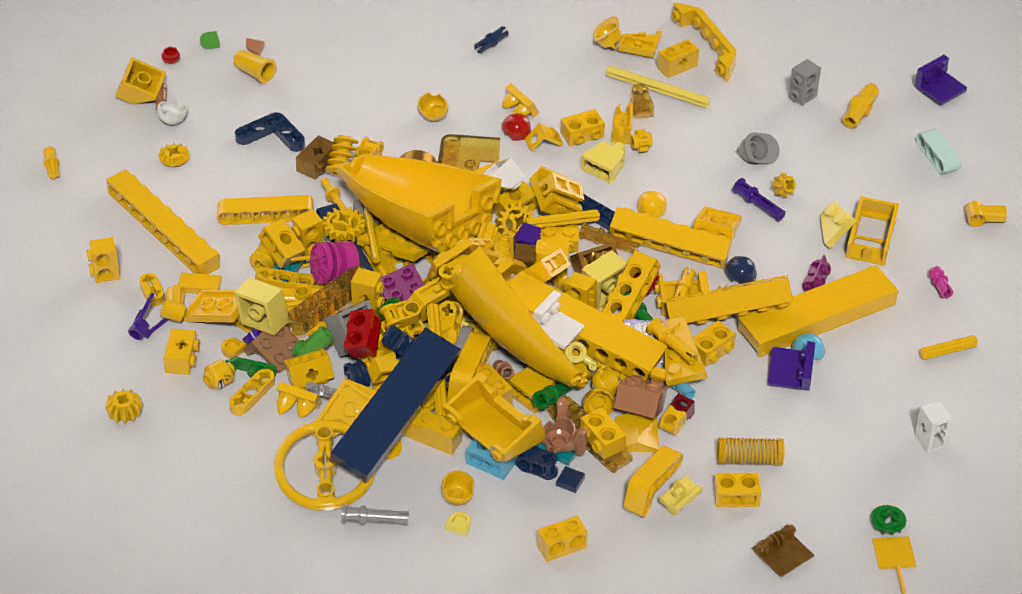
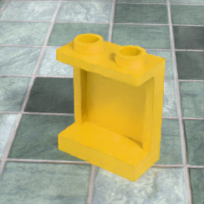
(553, 202)
(667, 289)

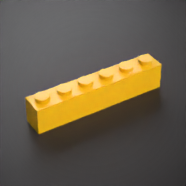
(671, 237)
(732, 300)
(429, 428)

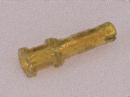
(600, 236)

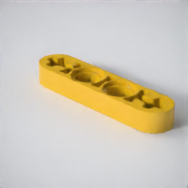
(267, 274)

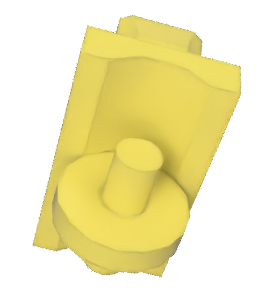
(680, 495)

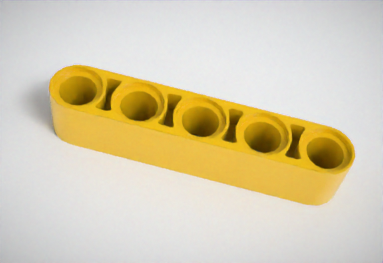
(262, 209)

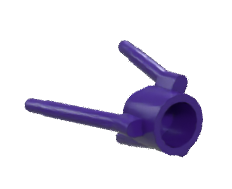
(140, 326)

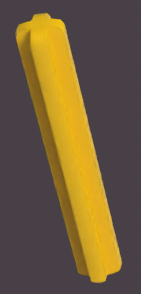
(564, 218)

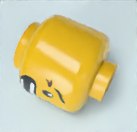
(218, 374)

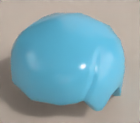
(801, 342)

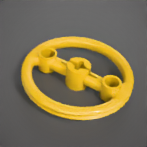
(323, 501)

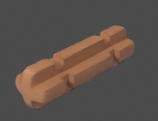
(161, 95)

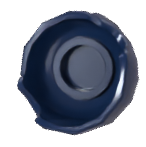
(741, 269)

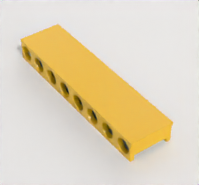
(819, 310)
(599, 329)

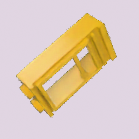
(877, 210)

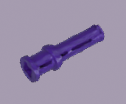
(752, 195)

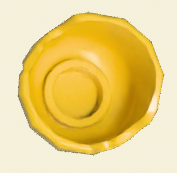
(433, 106)
(652, 203)
(605, 378)
(598, 398)
(457, 487)

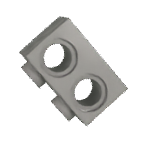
(804, 82)

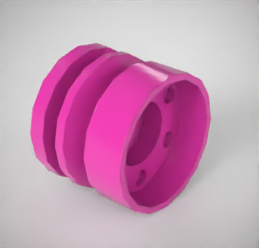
(332, 259)

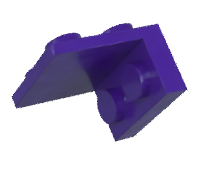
(937, 83)
(792, 367)

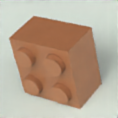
(641, 396)

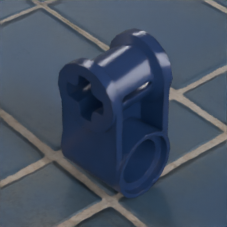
(537, 461)

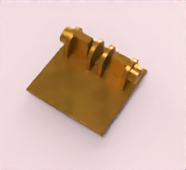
(783, 550)

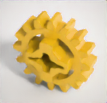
(507, 221)
(344, 224)

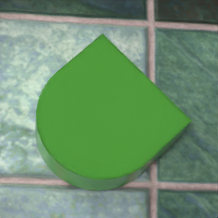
(210, 40)

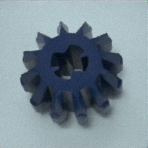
(397, 340)

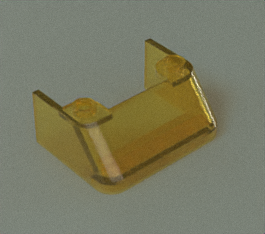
(468, 151)

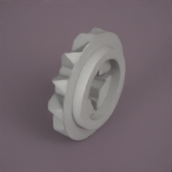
(321, 390)

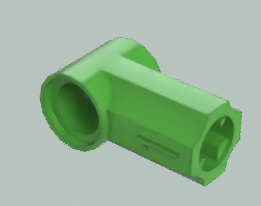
(319, 339)

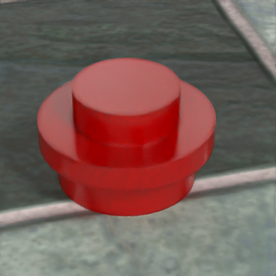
(170, 55)

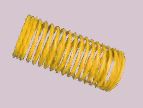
(779, 451)

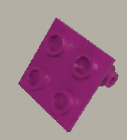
(402, 283)

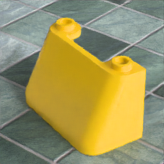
(493, 420)

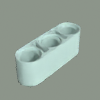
(938, 151)

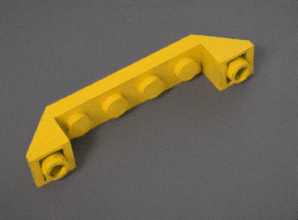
(688, 15)
(434, 293)

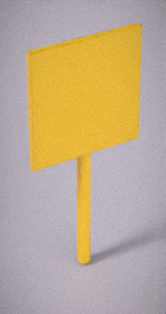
(894, 553)

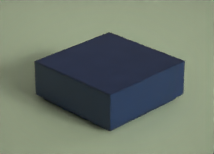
(570, 479)

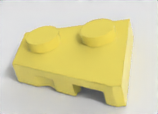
(835, 223)

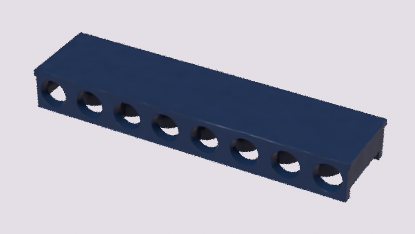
(395, 405)

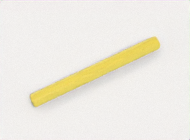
(658, 86)

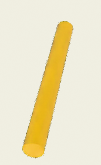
(372, 236)

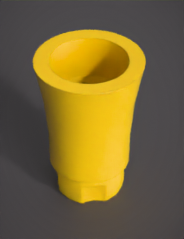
(255, 65)

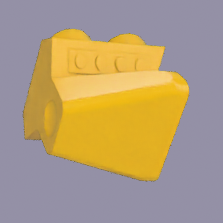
(545, 248)

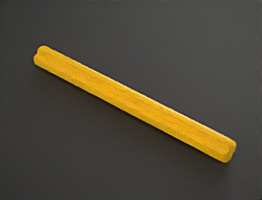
(434, 325)

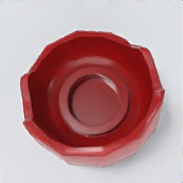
(516, 126)

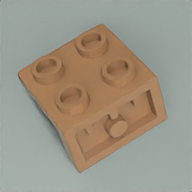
(274, 348)

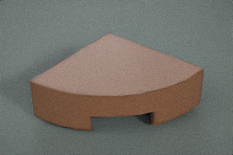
(255, 46)

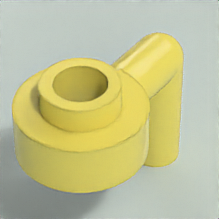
(581, 357)

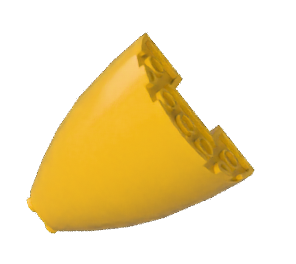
(423, 198)
(500, 312)

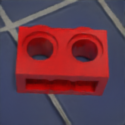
(362, 333)

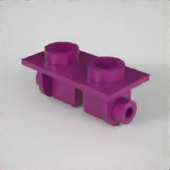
(817, 274)

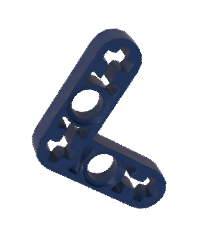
(272, 123)

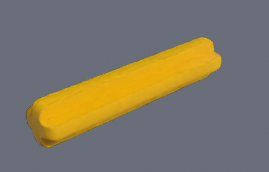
(948, 347)

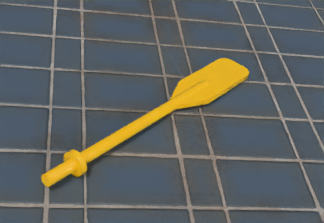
(385, 266)

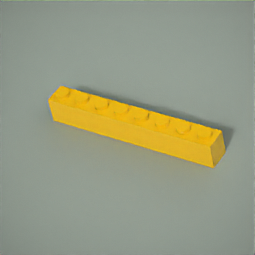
(163, 223)

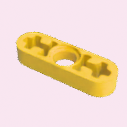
(250, 400)

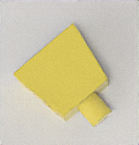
(604, 161)

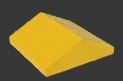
(640, 432)

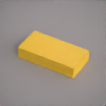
(195, 282)

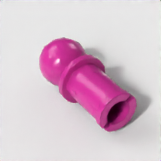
(940, 281)

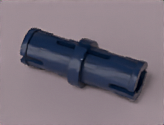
(491, 39)

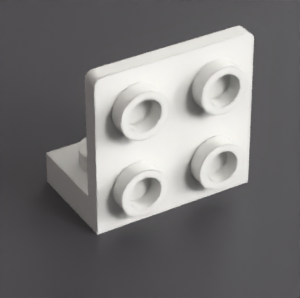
(556, 324)

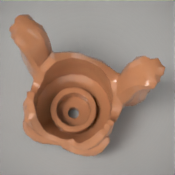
(562, 434)

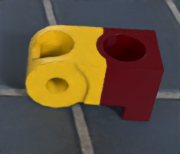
(677, 414)

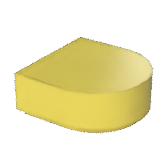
(459, 523)

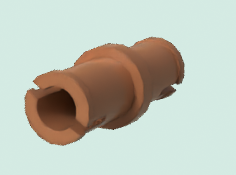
(503, 369)

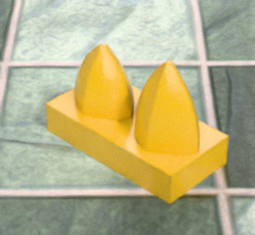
(515, 96)
(305, 400)

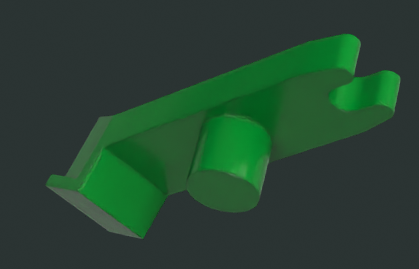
(250, 366)

